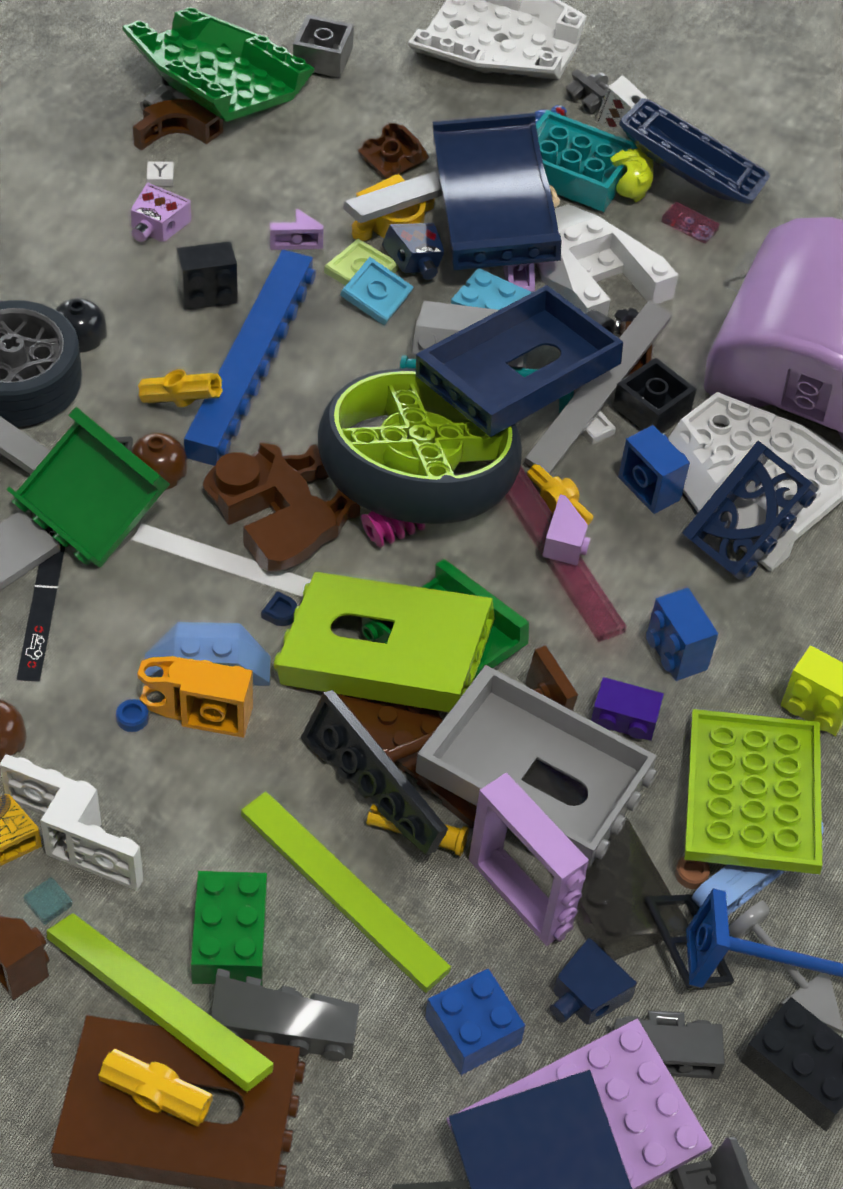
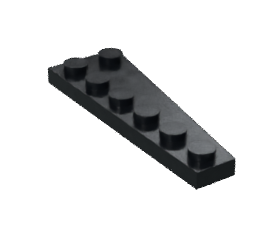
(343, 740)

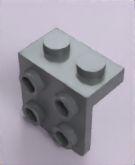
(723, 1171)

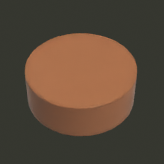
(692, 873)

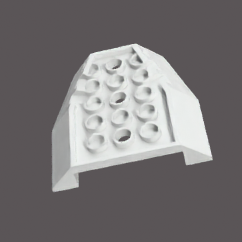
(534, 34)
(718, 450)

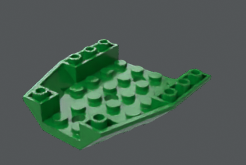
(220, 63)

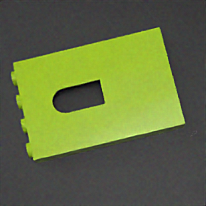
(425, 660)

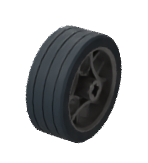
(36, 362)

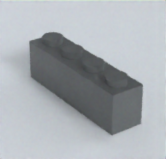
(286, 1017)

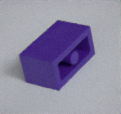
(627, 708)

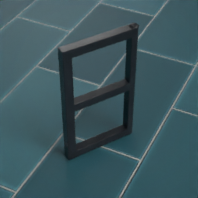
(671, 942)

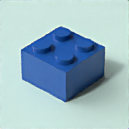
(653, 469)
(681, 634)
(474, 1021)

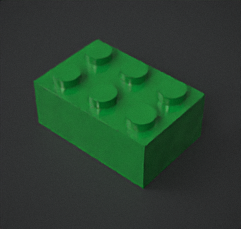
(229, 925)

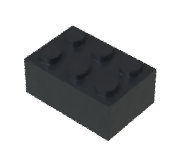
(801, 1062)

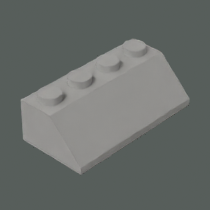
(443, 320)

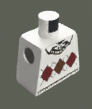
(617, 102)

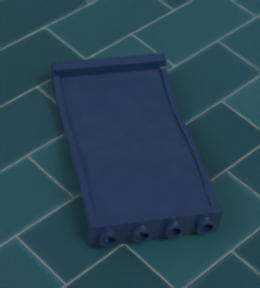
(495, 192)

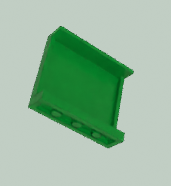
(89, 490)
(508, 630)

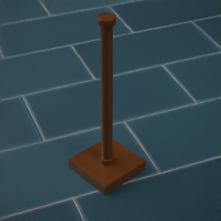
(543, 677)

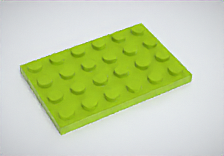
(754, 792)

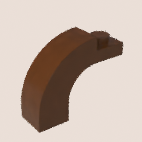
(173, 117)

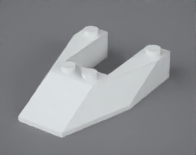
(598, 251)

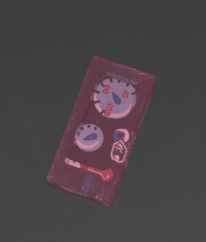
(690, 222)

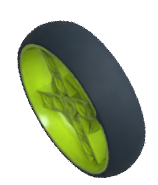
(418, 445)

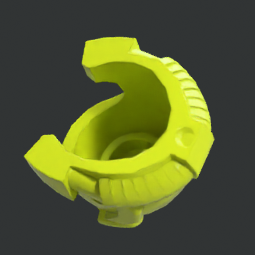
(638, 175)

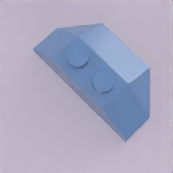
(216, 642)

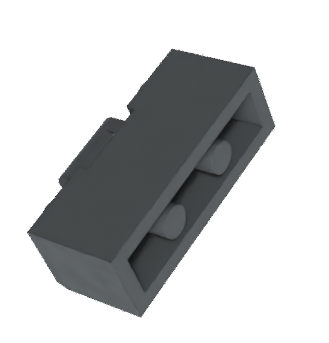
(685, 1050)

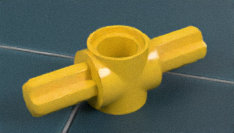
(552, 487)

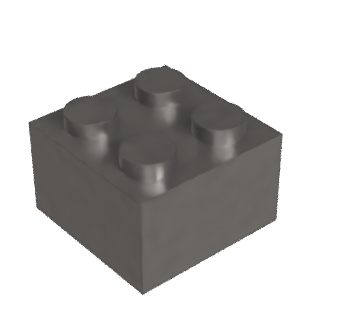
(324, 44)

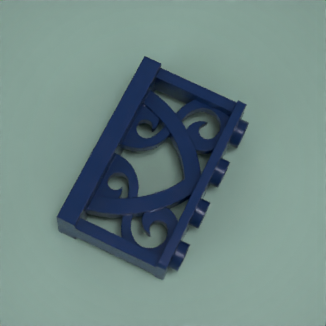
(750, 469)

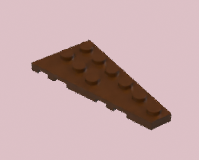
(396, 724)

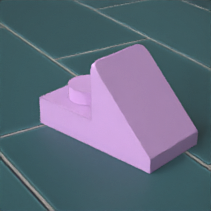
(301, 234)

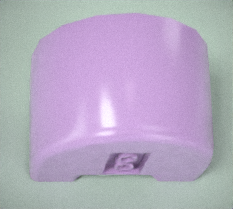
(787, 326)

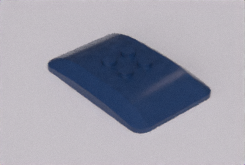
(692, 153)

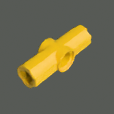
(180, 388)
(155, 1087)

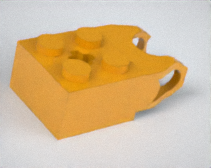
(200, 693)

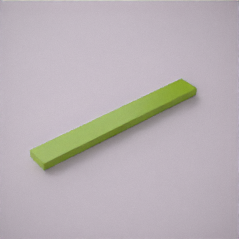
(346, 892)
(161, 1002)

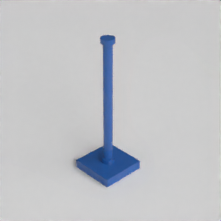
(710, 941)

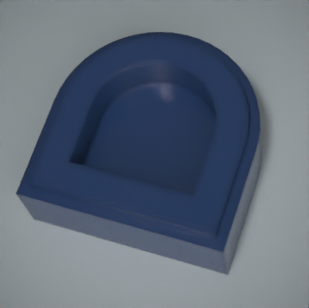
(279, 610)

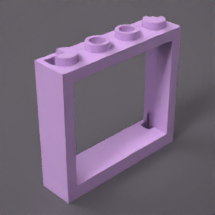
(507, 805)

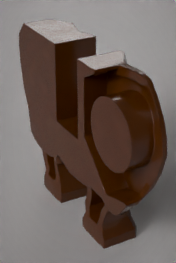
(300, 522)

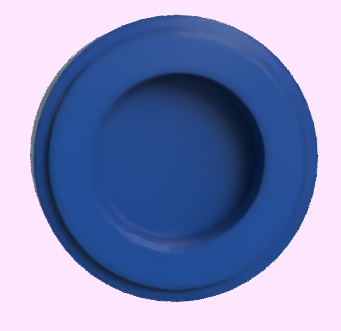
(132, 715)

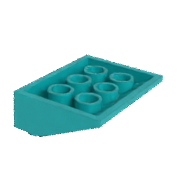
(579, 159)

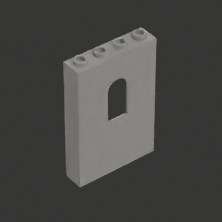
(507, 727)

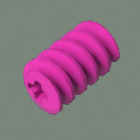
(379, 526)

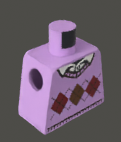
(159, 214)

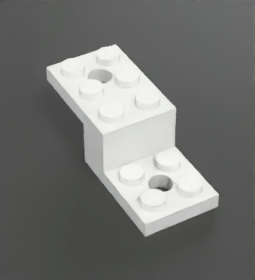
(72, 822)

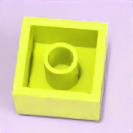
(817, 690)

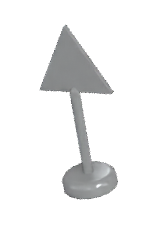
(814, 995)

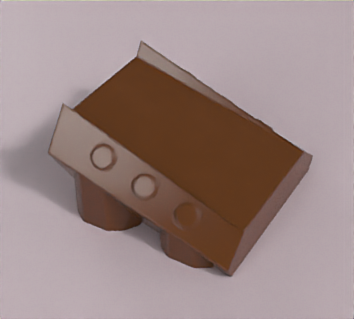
(393, 151)

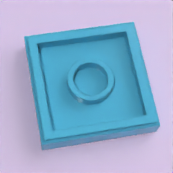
(376, 291)

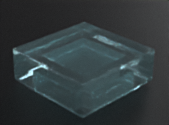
(47, 901)

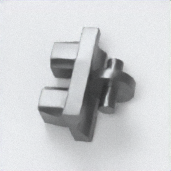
(591, 87)

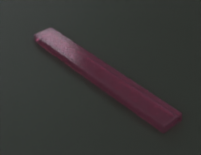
(576, 580)

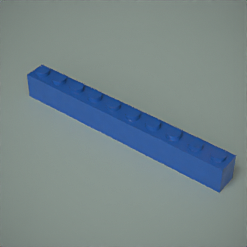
(250, 358)

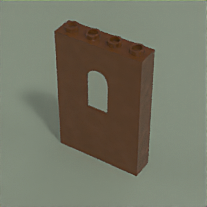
(115, 1136)

